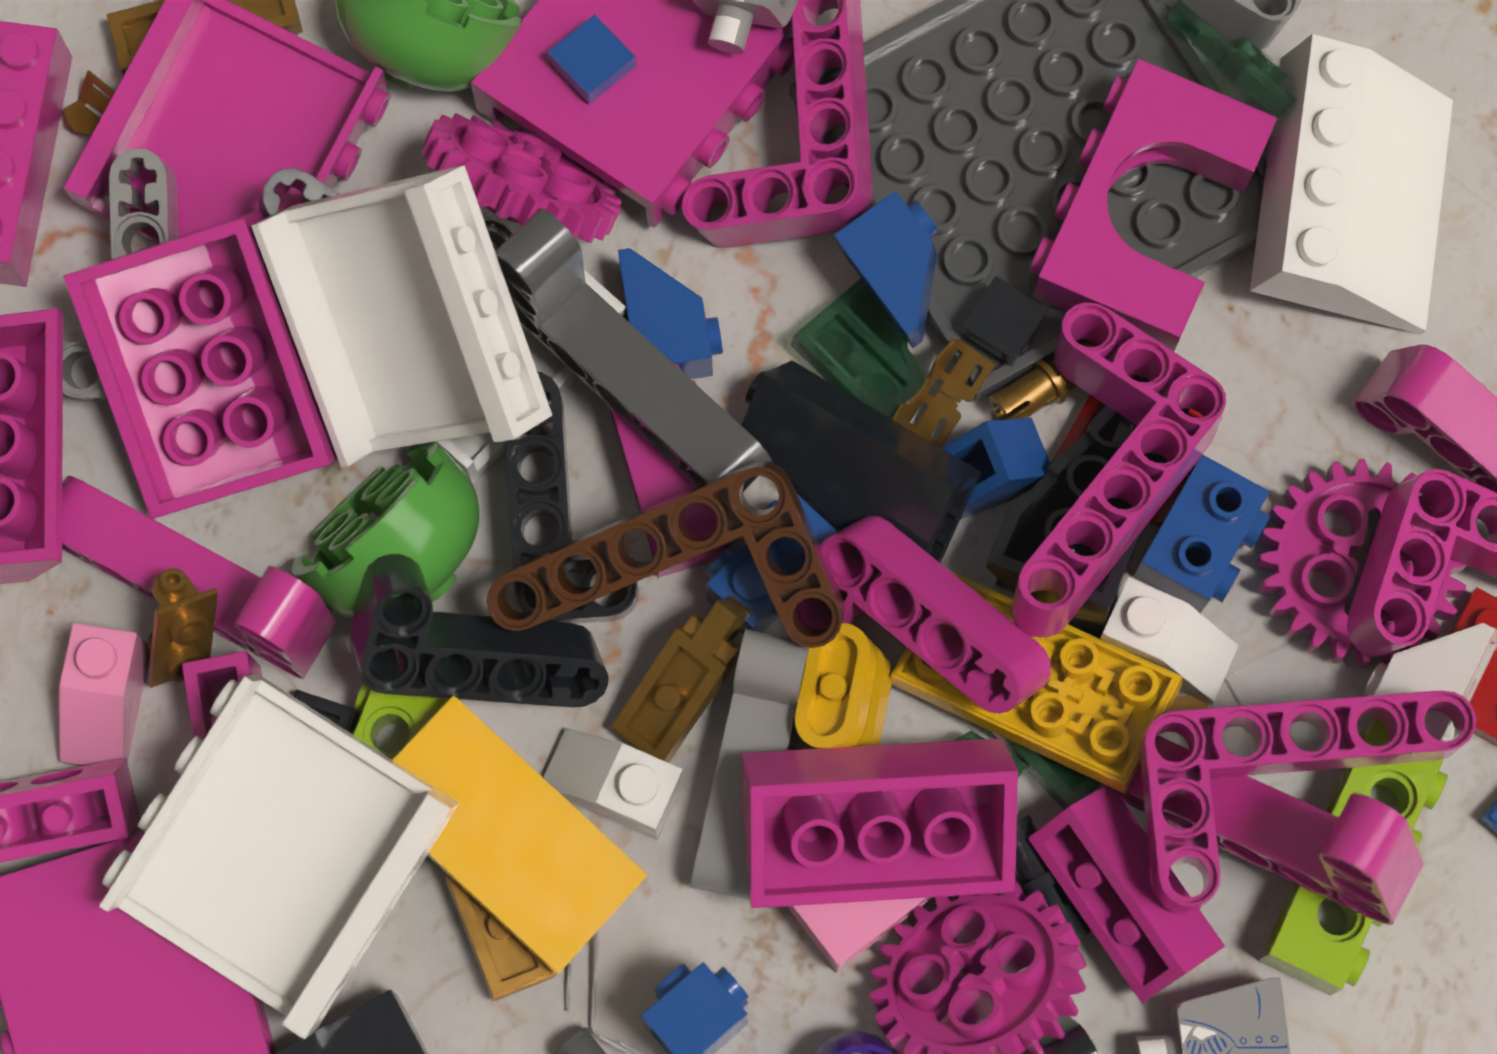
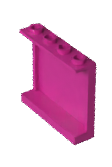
(227, 110)
(657, 120)
(103, 978)

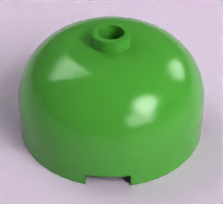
(429, 41)
(422, 513)

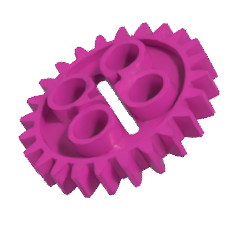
(521, 173)
(1308, 546)
(979, 976)

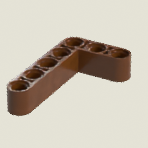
(677, 544)

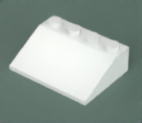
(1353, 187)

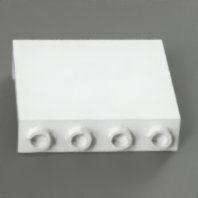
(402, 316)
(278, 850)

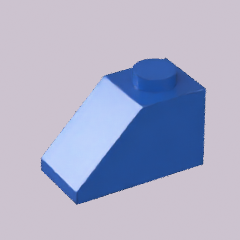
(895, 260)
(669, 315)
(1008, 457)

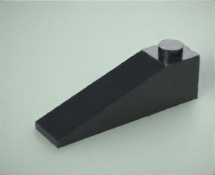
(1048, 501)

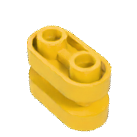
(844, 692)

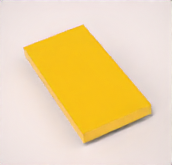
(1082, 717)
(518, 839)

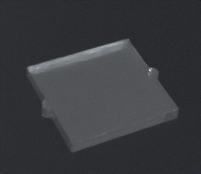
(1292, 677)

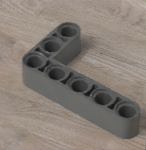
(614, 359)

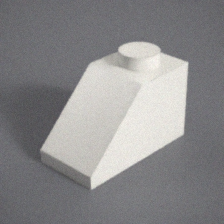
(1171, 637)
(1442, 664)
(615, 781)

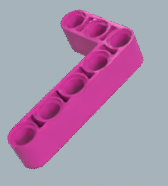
(821, 164)
(1129, 473)
(1430, 545)
(265, 615)
(1274, 753)
(1354, 859)

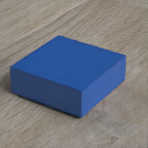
(591, 59)

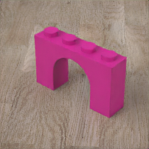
(1152, 122)

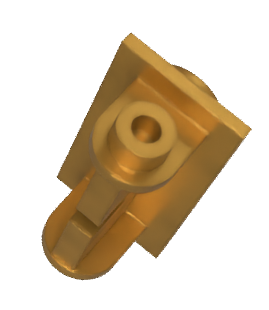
(181, 626)

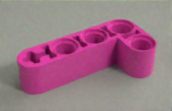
(1440, 403)
(875, 574)

